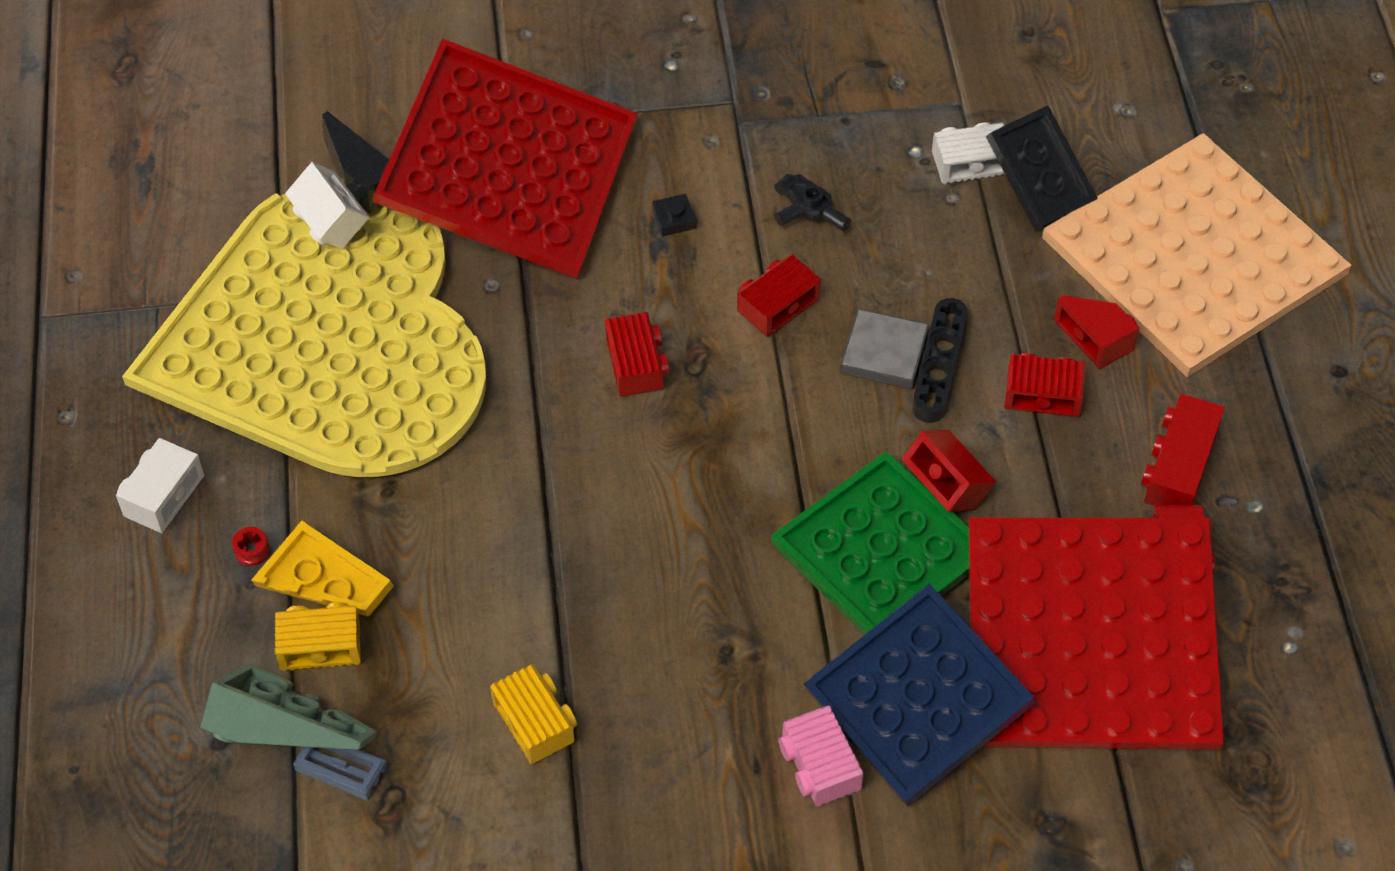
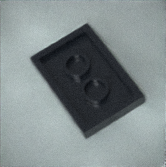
(1041, 167)

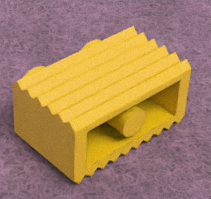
(317, 637)
(533, 713)

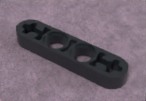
(940, 359)

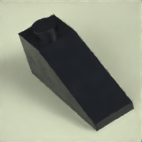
(354, 160)

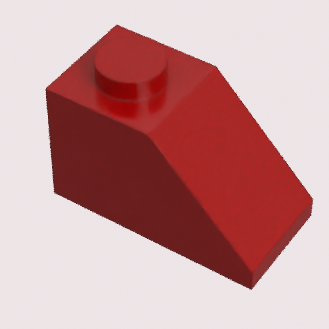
(1097, 328)

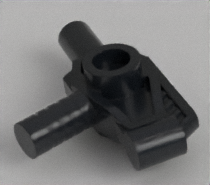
(808, 201)

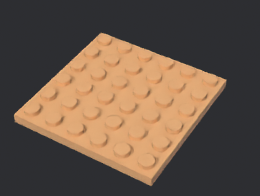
(1196, 253)

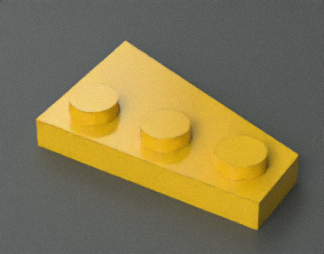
(322, 572)

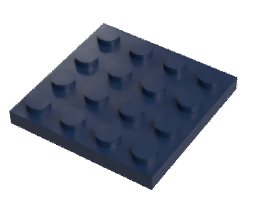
(919, 694)

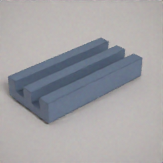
(337, 780)

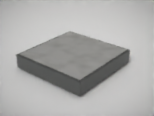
(884, 348)

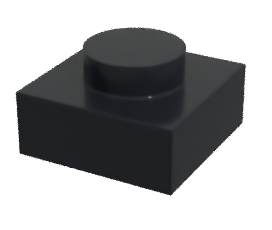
(674, 215)

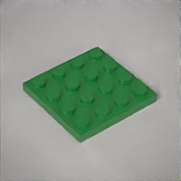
(876, 543)

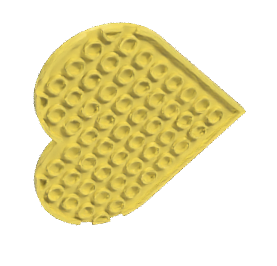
(323, 345)

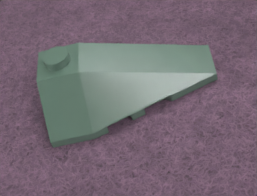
(263, 709)

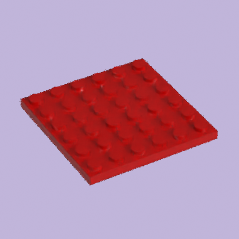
(506, 158)
(1101, 628)

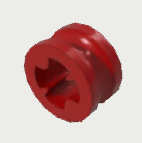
(247, 535)

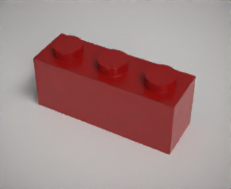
(1182, 451)

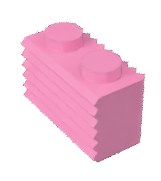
(821, 755)

